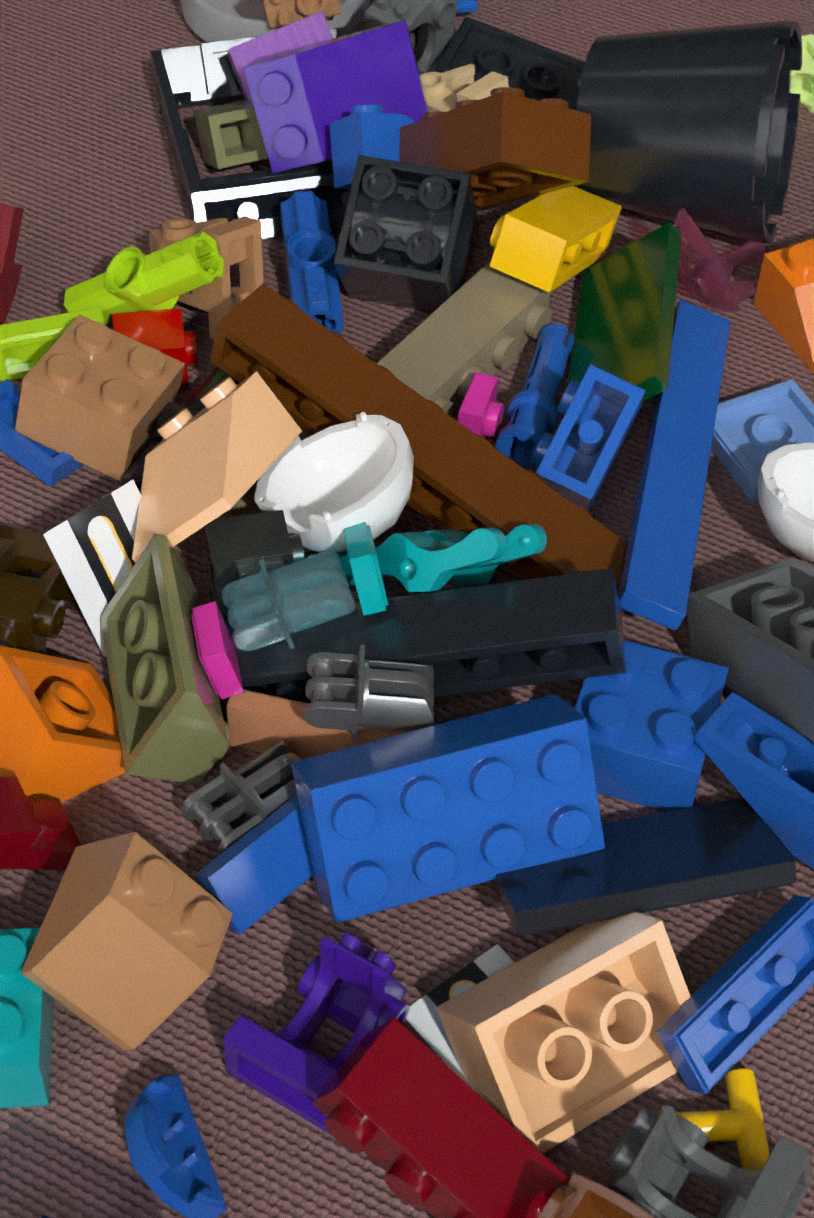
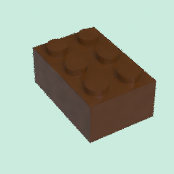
(505, 144)

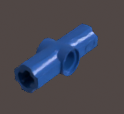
(311, 258)

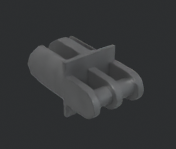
(368, 693)
(246, 795)

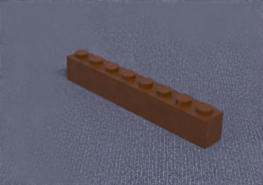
(456, 473)

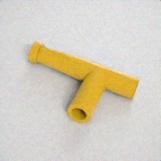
(741, 1123)

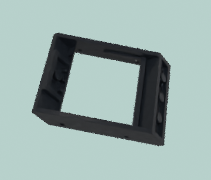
(205, 77)

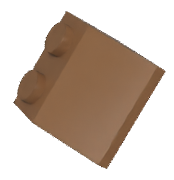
(126, 938)

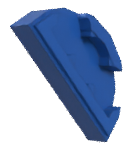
(170, 1150)

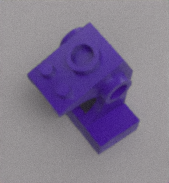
(341, 984)

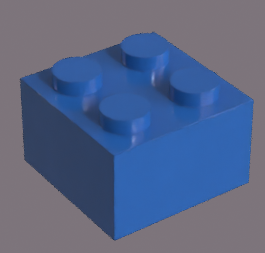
(647, 726)

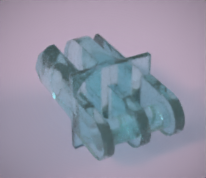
(287, 600)

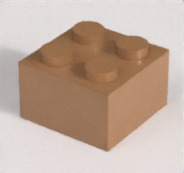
(97, 396)

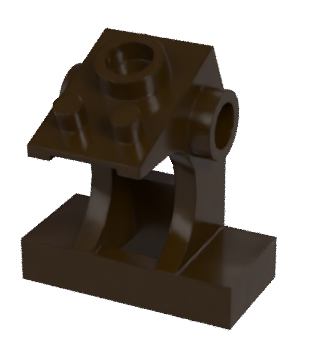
(30, 605)

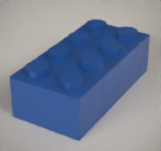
(448, 806)

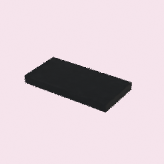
(650, 867)

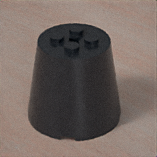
(695, 123)

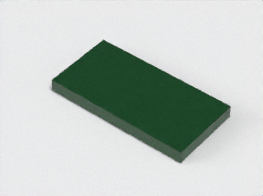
(630, 312)

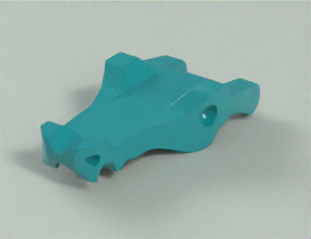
(434, 557)

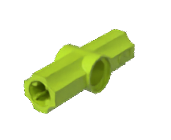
(150, 280)

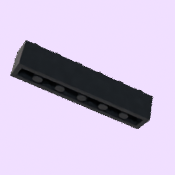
(470, 636)

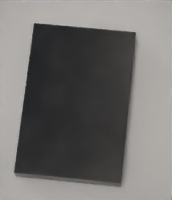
(527, 65)

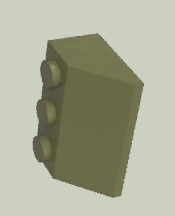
(160, 691)

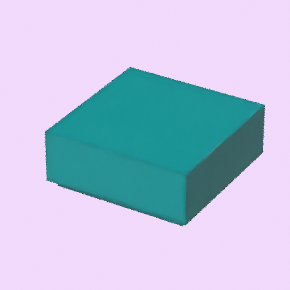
(365, 568)

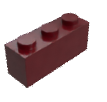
(433, 1132)

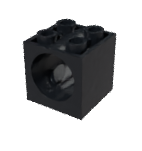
(405, 234)

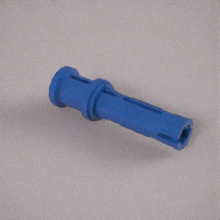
(534, 408)

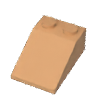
(210, 459)

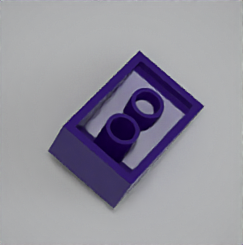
(319, 82)

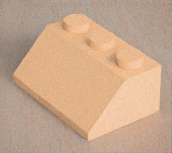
(570, 1027)

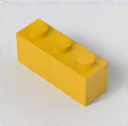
(553, 236)

